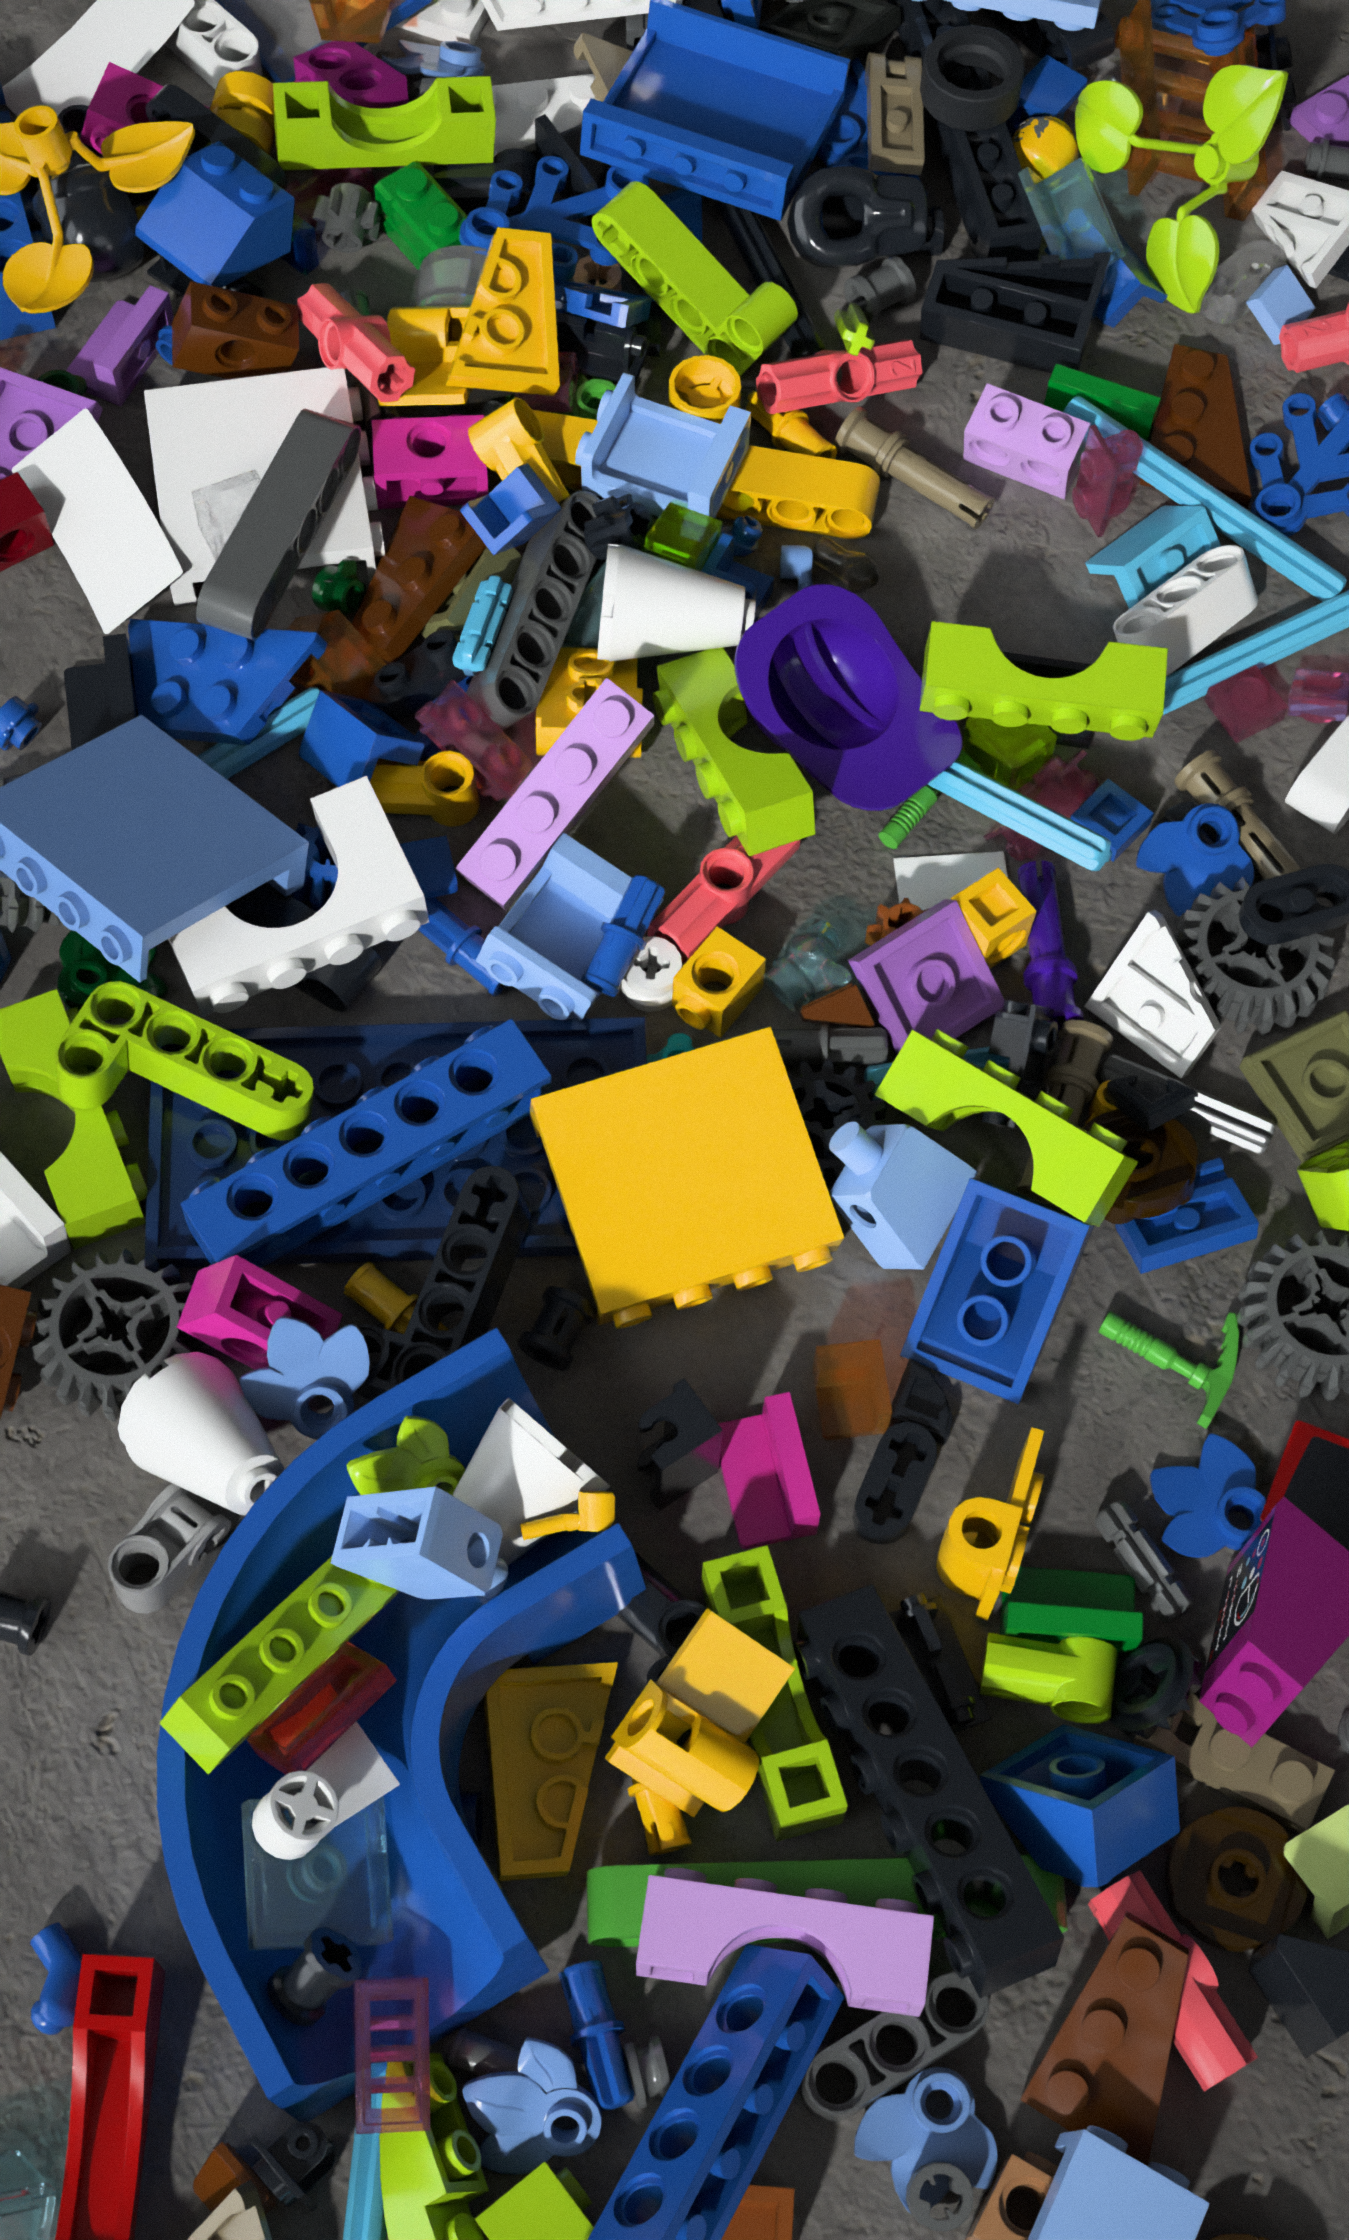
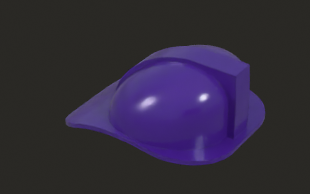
(842, 699)

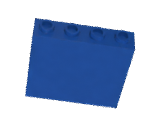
(717, 109)

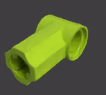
(1067, 1676)

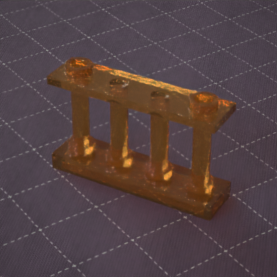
(1138, 71)

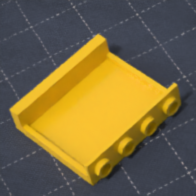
(687, 1177)

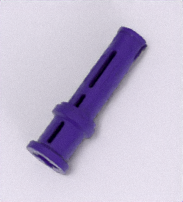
(1050, 972)

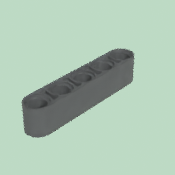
(278, 524)
(538, 614)

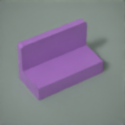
(123, 346)

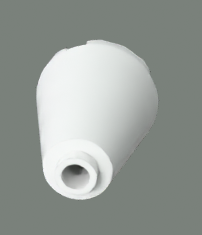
(666, 608)
(199, 1432)
(522, 1477)

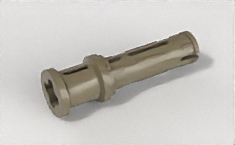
(891, 456)
(1238, 801)
(1072, 1078)

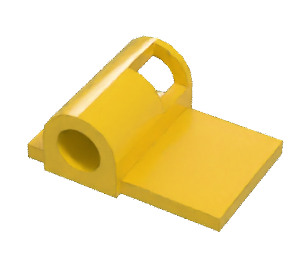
(429, 343)
(570, 686)
(985, 1539)
(721, 1690)

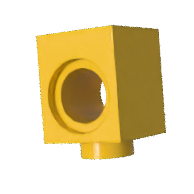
(996, 916)
(724, 961)

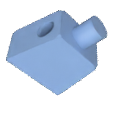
(897, 1191)
(450, 1548)

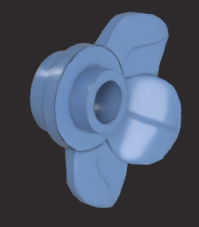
(441, 61)
(307, 1367)
(521, 2109)
(905, 2133)

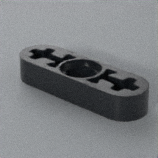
(177, 105)

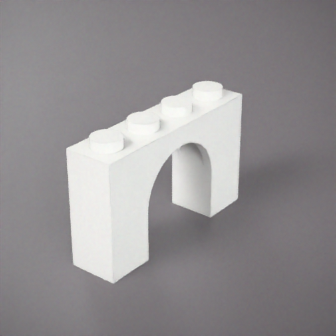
(370, 903)

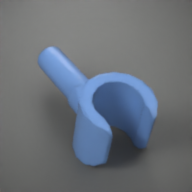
(796, 564)

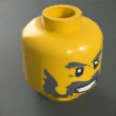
(1045, 145)

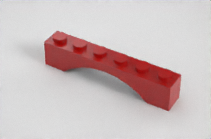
(110, 2095)

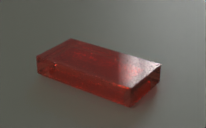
(321, 1709)

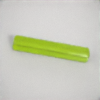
(854, 329)

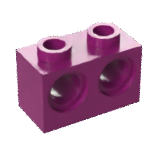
(353, 74)

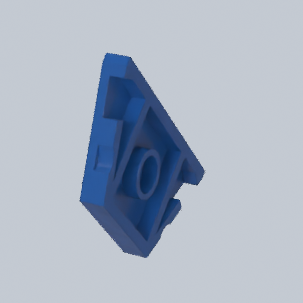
(213, 682)

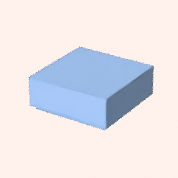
(1279, 302)

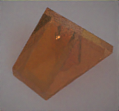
(346, 664)

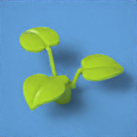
(1239, 109)

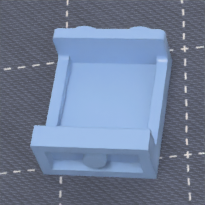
(661, 452)
(556, 930)
(1113, 2196)

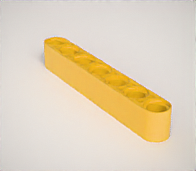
(770, 484)

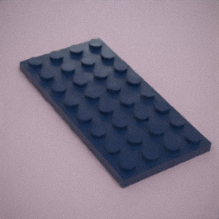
(345, 1062)

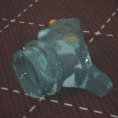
(808, 966)

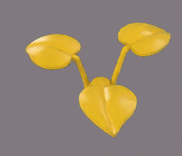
(35, 145)

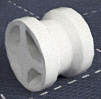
(652, 989)
(310, 1805)

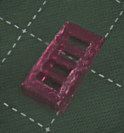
(391, 2119)

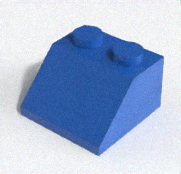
(218, 218)
(1086, 1802)

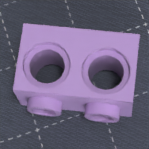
(1025, 441)

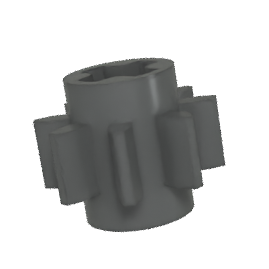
(346, 217)

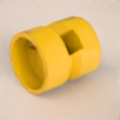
(246, 105)
(704, 387)

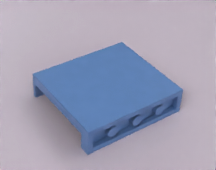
(139, 841)

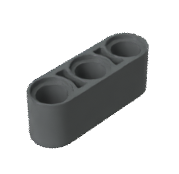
(870, 2073)

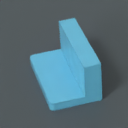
(1155, 550)

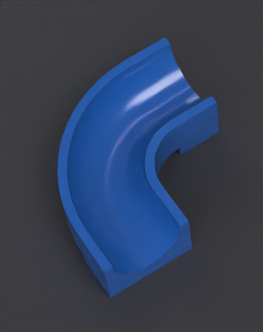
(445, 1657)

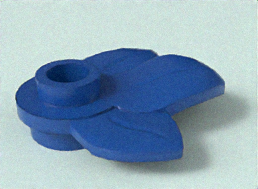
(1189, 862)
(1205, 1496)

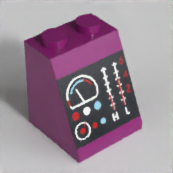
(1275, 1621)

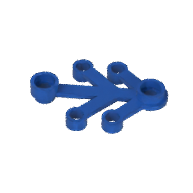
(1218, 26)
(545, 216)
(1316, 465)

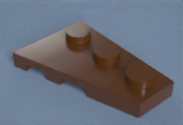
(1201, 423)
(415, 576)
(1116, 2040)

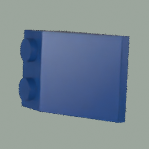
(996, 1289)

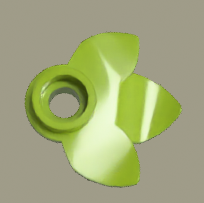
(415, 1463)

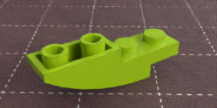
(432, 2172)

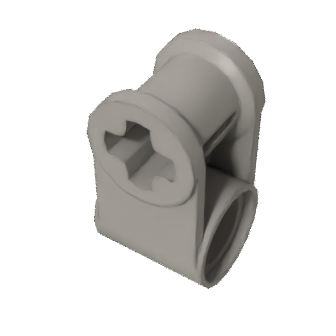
(170, 1536)

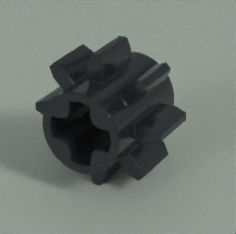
(617, 523)

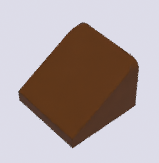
(840, 1008)
(223, 2173)

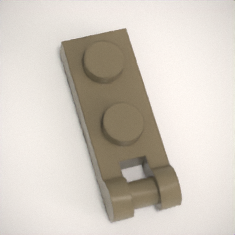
(894, 114)
(1263, 1777)

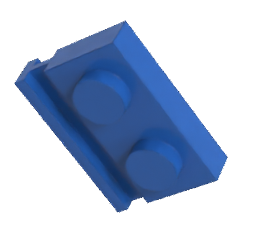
(1207, 1223)

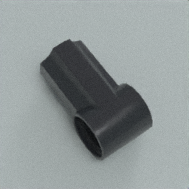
(471, 182)
(659, 1611)

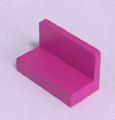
(768, 1476)

